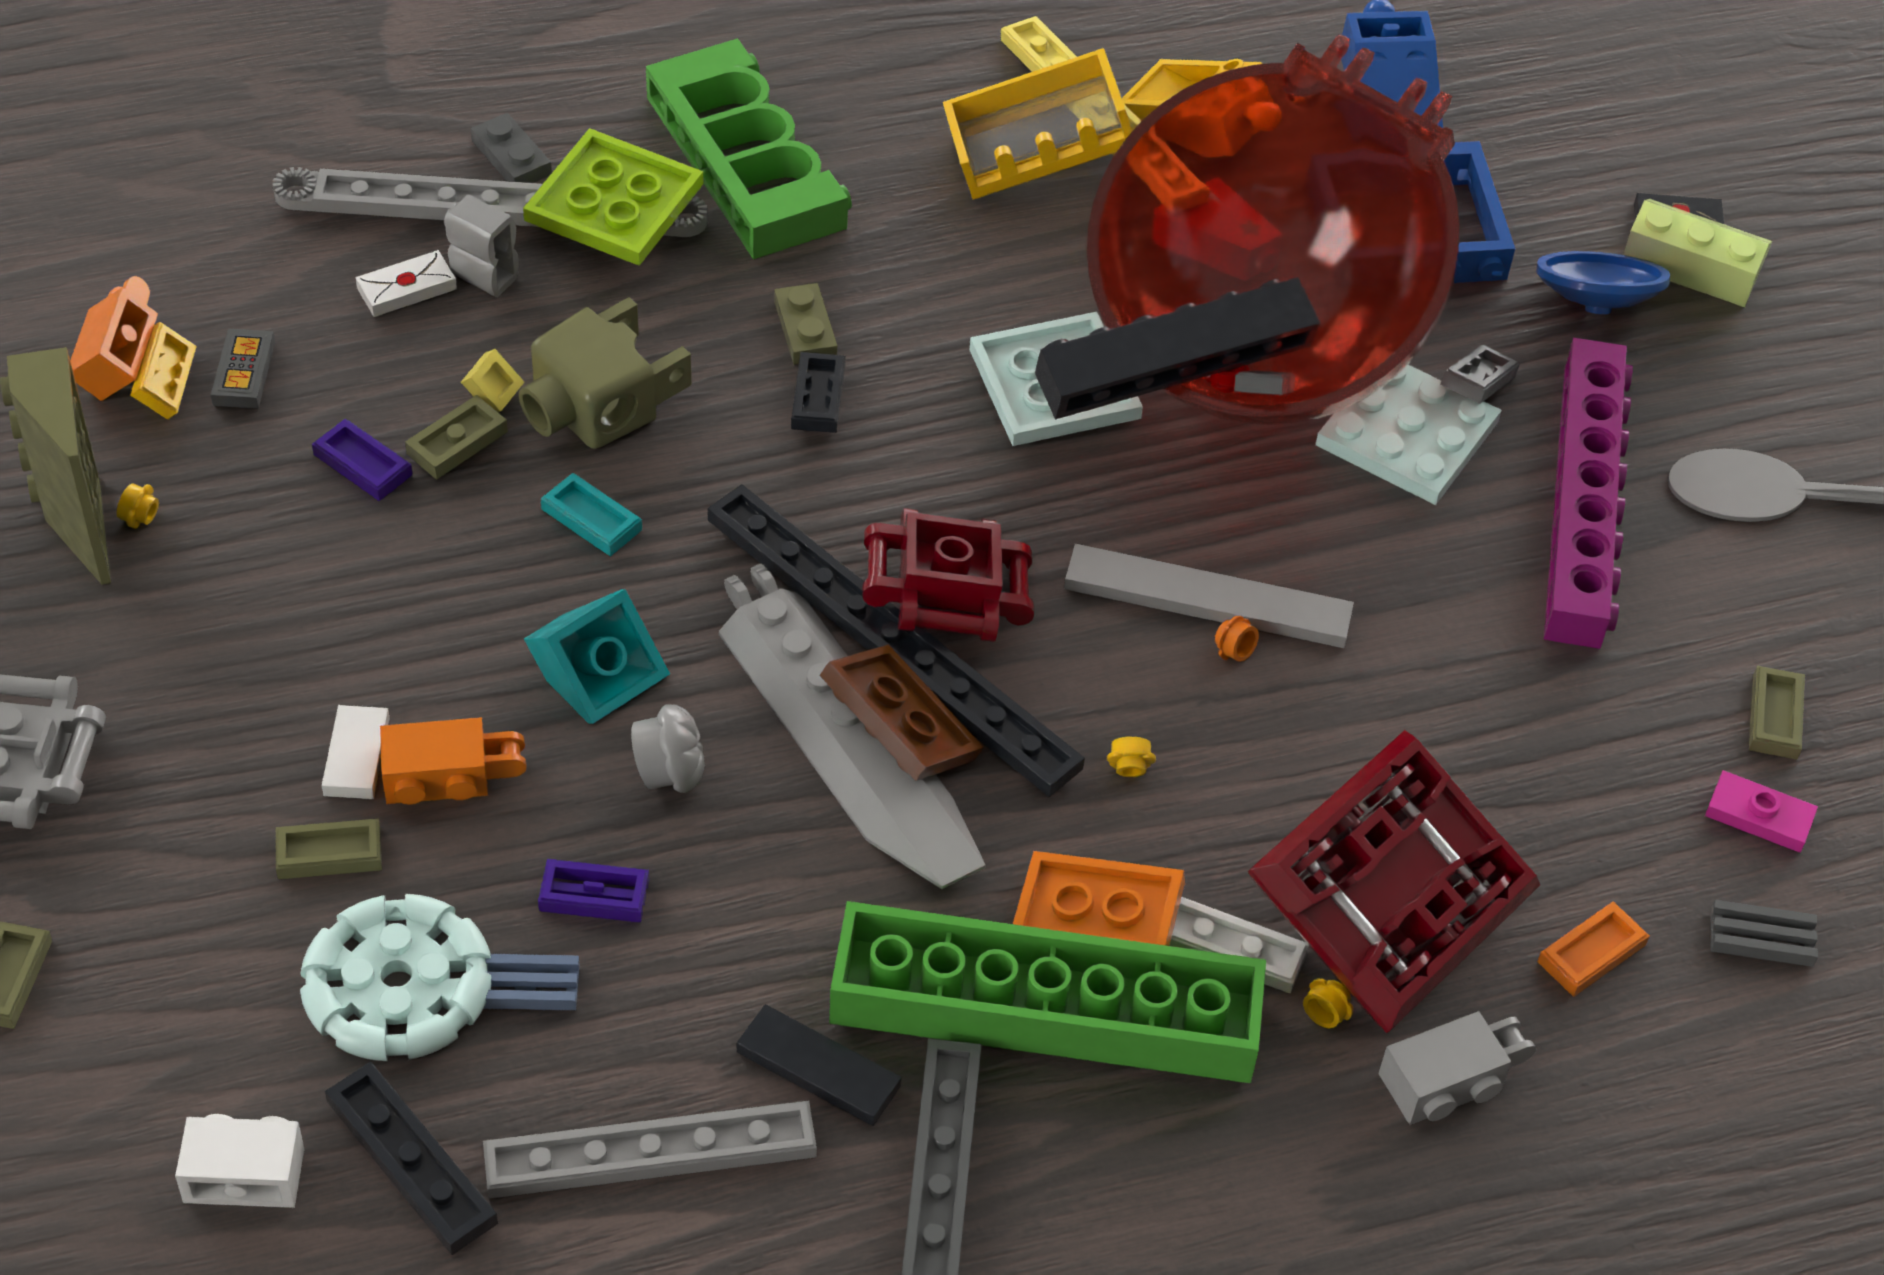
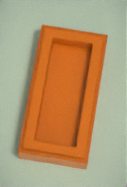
(1593, 948)

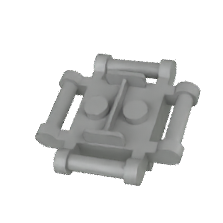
(35, 745)

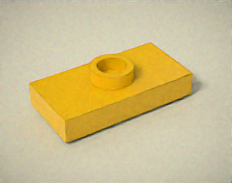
(164, 371)

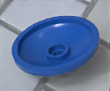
(1602, 279)

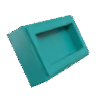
(591, 514)

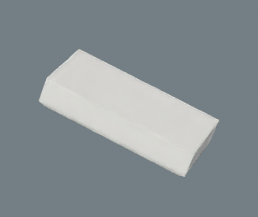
(354, 752)

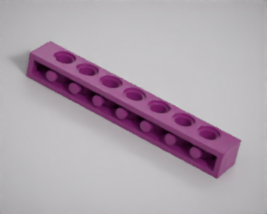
(1587, 495)

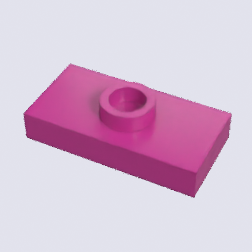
(1761, 811)

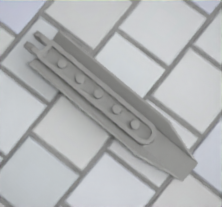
(783, 653)

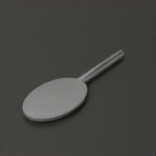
(1752, 486)

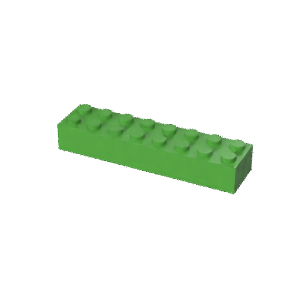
(1048, 992)

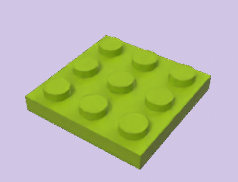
(613, 196)

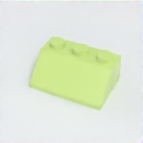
(1698, 251)

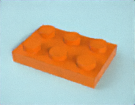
(1100, 898)

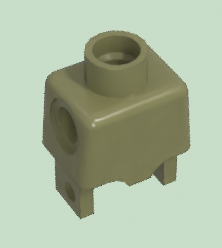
(596, 379)

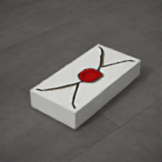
(406, 283)

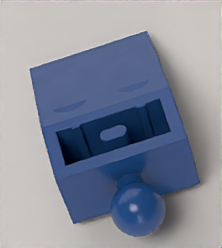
(1401, 48)

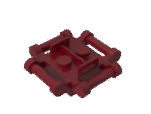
(950, 568)

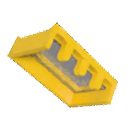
(1038, 123)

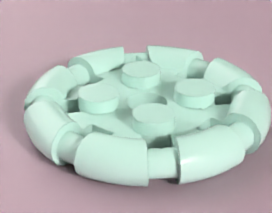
(390, 950)

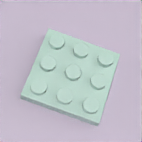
(1008, 368)
(1411, 433)

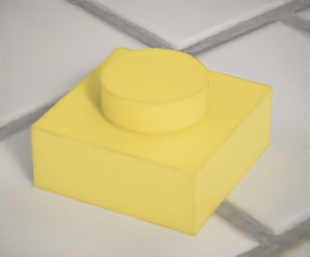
(493, 380)

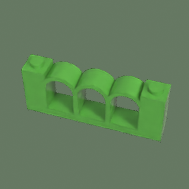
(768, 219)

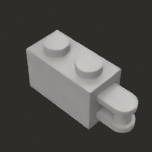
(1452, 1065)

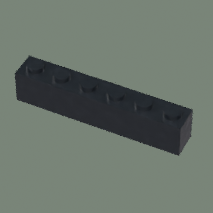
(1176, 347)

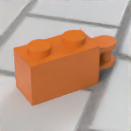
(114, 339)
(446, 760)

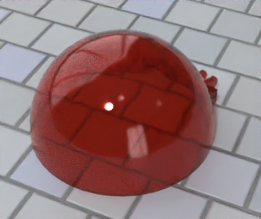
(1286, 181)

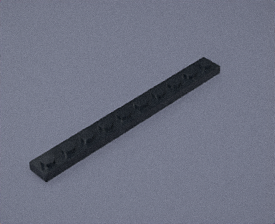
(839, 596)

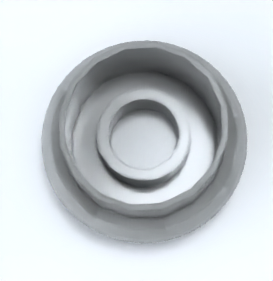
(668, 749)

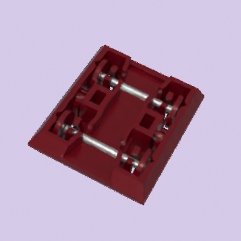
(1392, 880)

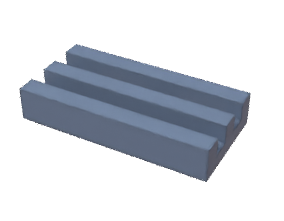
(529, 972)

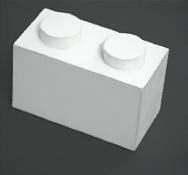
(240, 1161)

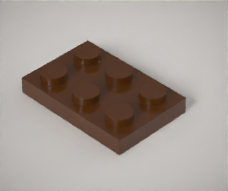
(901, 712)

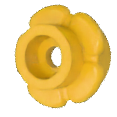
(137, 505)
(1131, 756)
(1328, 1003)

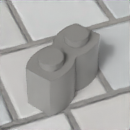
(482, 245)

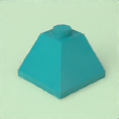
(598, 655)

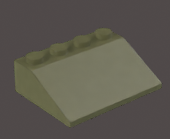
(58, 452)

